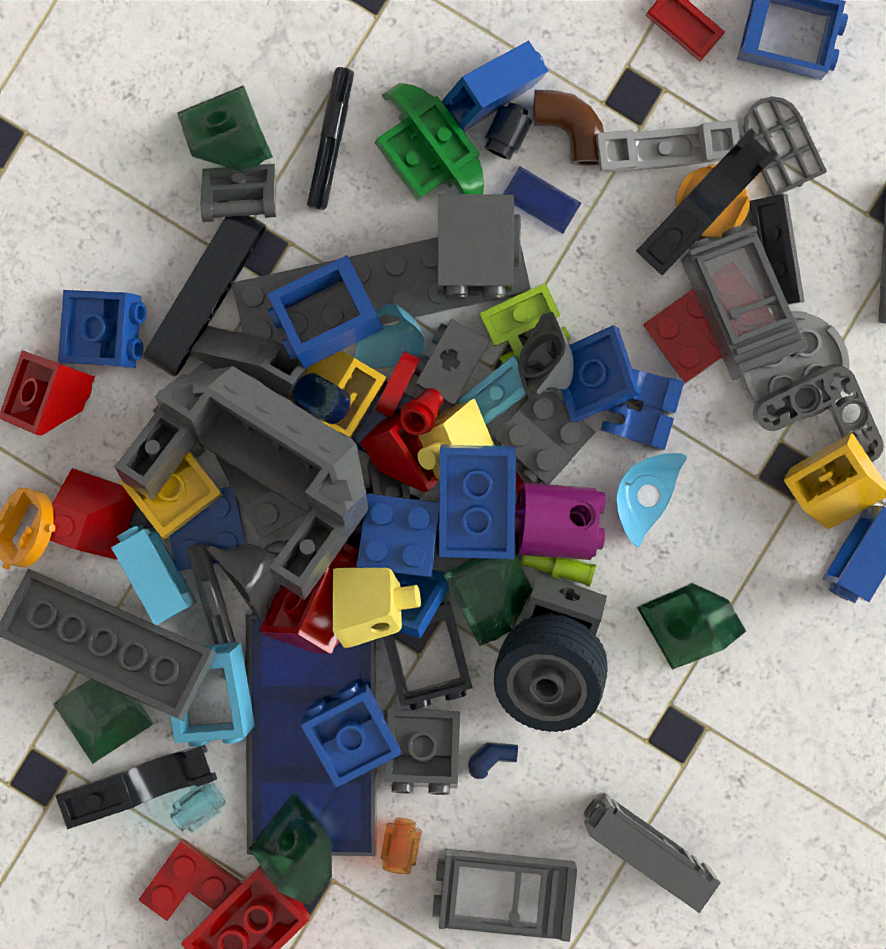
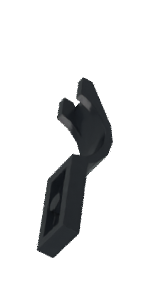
(705, 202)
(134, 786)

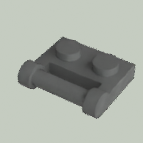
(230, 185)

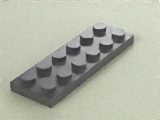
(106, 644)

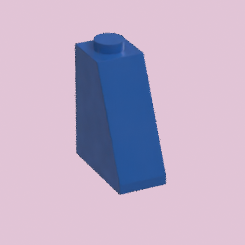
(494, 85)

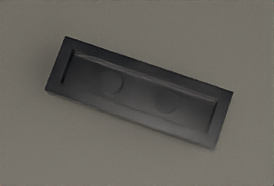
(776, 234)

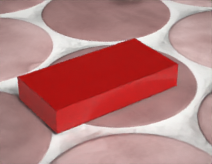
(686, 26)

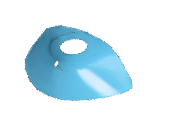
(388, 345)
(657, 471)

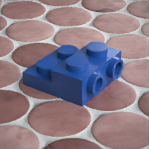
(101, 328)
(349, 733)

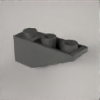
(252, 355)

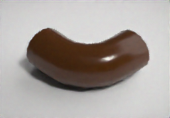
(573, 117)

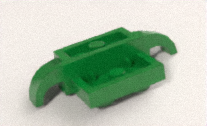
(429, 145)

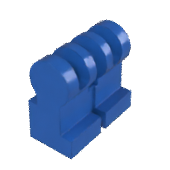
(649, 425)

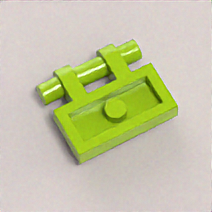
(517, 317)

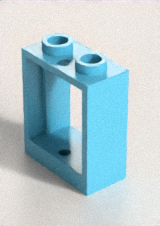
(153, 573)
(231, 659)

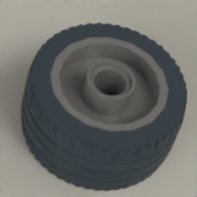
(550, 673)

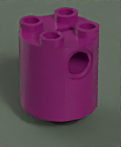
(546, 526)

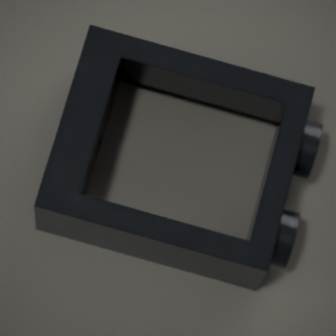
(451, 689)

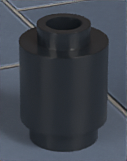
(507, 130)

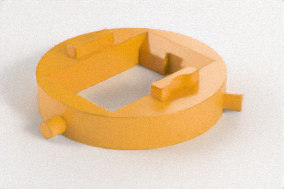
(34, 538)

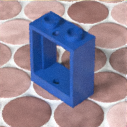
(827, 55)
(332, 340)
(861, 559)

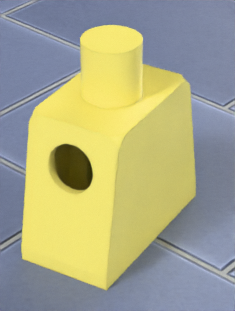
(454, 426)
(369, 604)

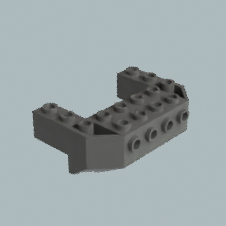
(269, 443)

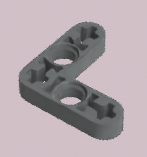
(822, 397)

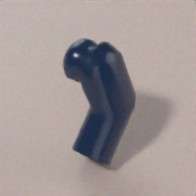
(489, 755)

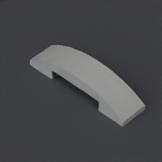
(666, 147)

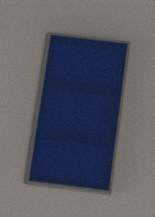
(279, 754)

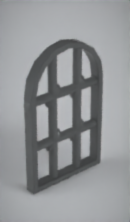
(794, 151)

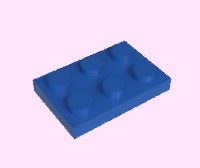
(477, 501)

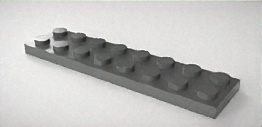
(392, 275)

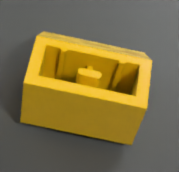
(355, 378)
(836, 482)

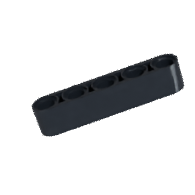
(204, 292)

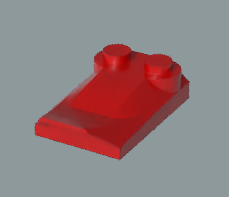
(250, 918)

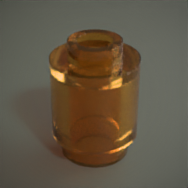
(400, 846)

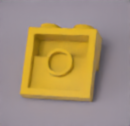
(180, 499)

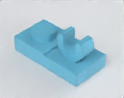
(497, 391)

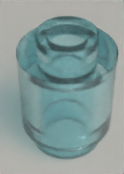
(197, 807)

